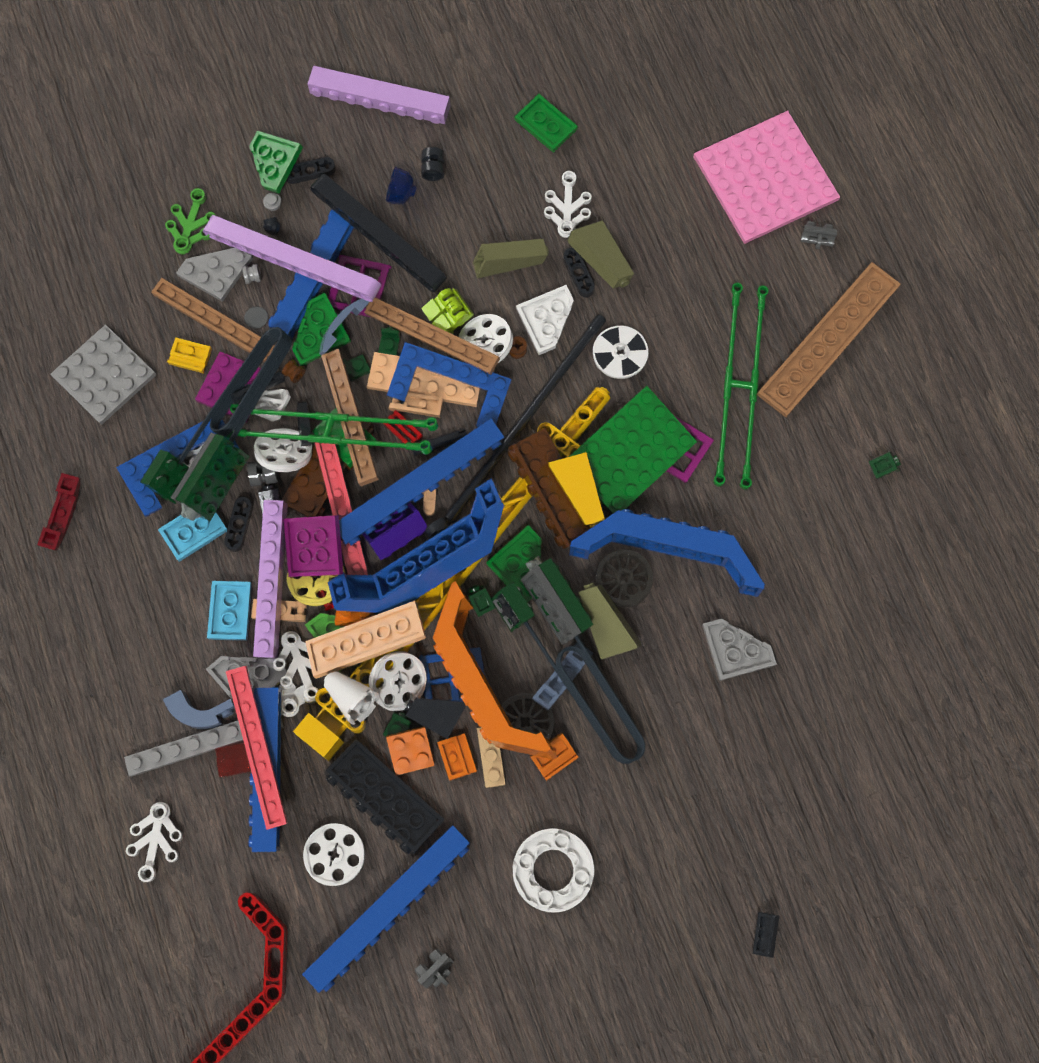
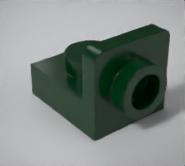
(389, 341)
(356, 367)
(885, 465)
(480, 599)
(397, 724)

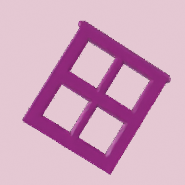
(384, 268)
(707, 441)

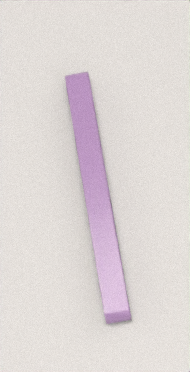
(292, 258)

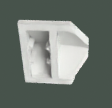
(273, 400)

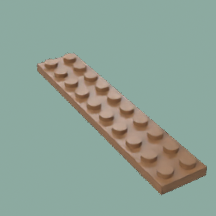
(828, 339)

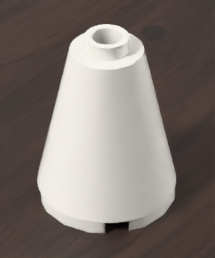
(351, 696)

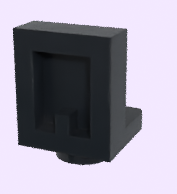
(268, 492)

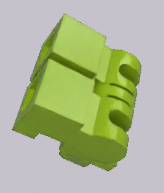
(447, 310)

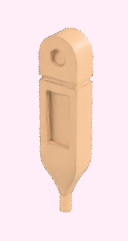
(429, 502)

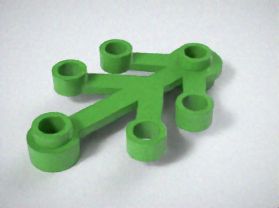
(189, 224)

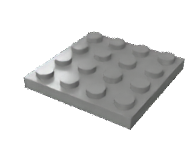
(103, 374)

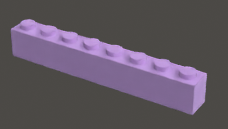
(379, 95)
(270, 580)

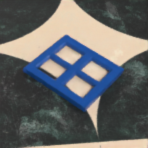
(436, 658)

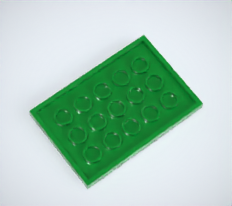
(634, 449)

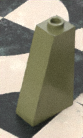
(602, 253)
(509, 256)
(610, 628)

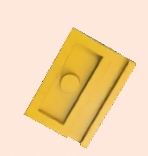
(189, 355)

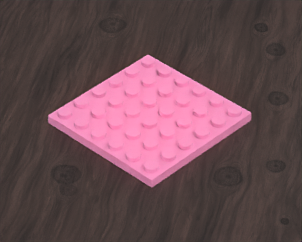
(766, 177)

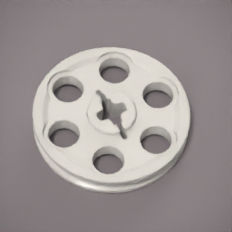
(491, 333)
(282, 451)
(393, 674)
(323, 856)

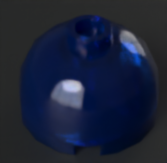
(400, 187)

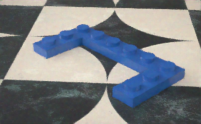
(415, 356)
(135, 468)

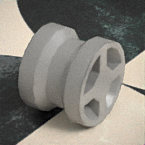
(251, 274)

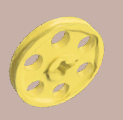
(313, 588)

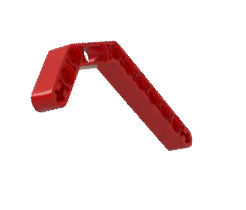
(249, 1014)

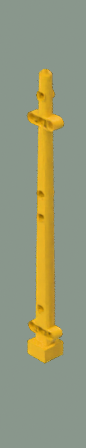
(325, 729)

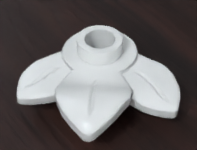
(291, 696)

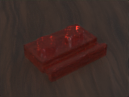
(232, 760)

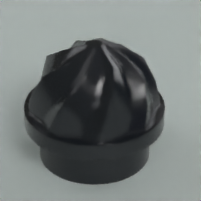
(271, 226)

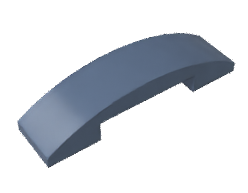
(328, 339)
(554, 687)

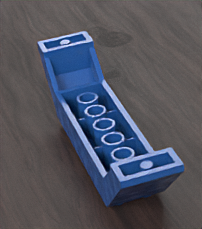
(672, 539)
(427, 564)

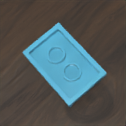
(188, 536)
(229, 610)

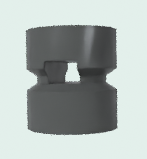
(257, 479)

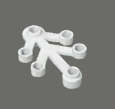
(566, 207)
(298, 662)
(154, 838)

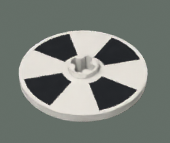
(620, 365)

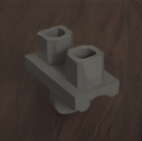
(818, 235)
(437, 972)

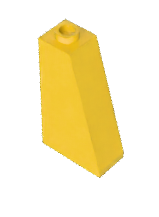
(579, 486)

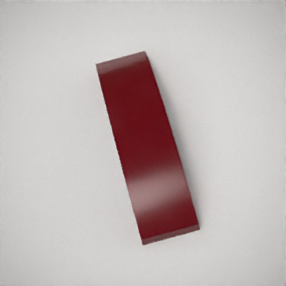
(62, 512)

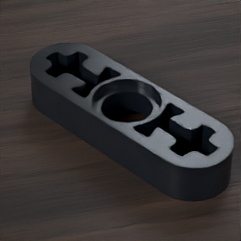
(316, 174)
(579, 264)
(303, 422)
(246, 512)

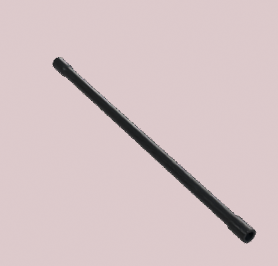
(458, 506)

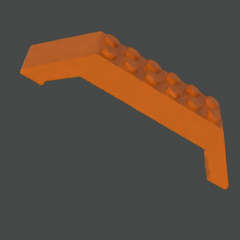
(473, 684)

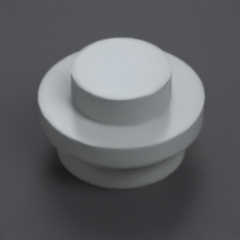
(272, 201)

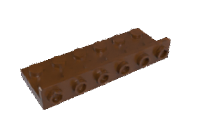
(532, 461)
(308, 491)

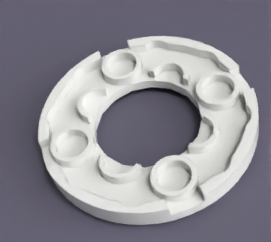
(582, 870)

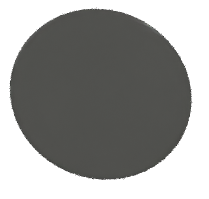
(256, 317)

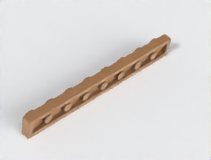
(207, 316)
(432, 335)
(346, 404)

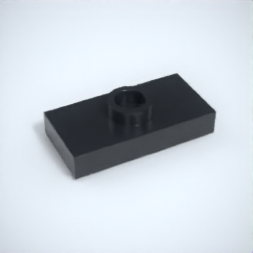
(765, 934)

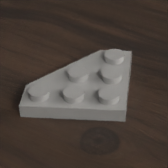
(215, 271)
(736, 650)
(260, 671)

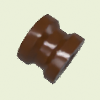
(518, 352)
(293, 371)

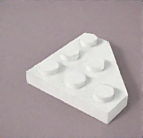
(546, 317)

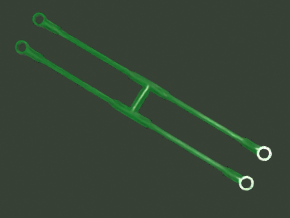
(729, 383)
(331, 418)

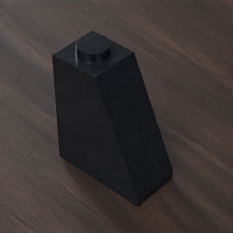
(435, 714)

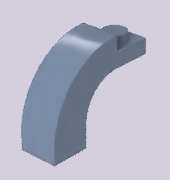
(182, 710)

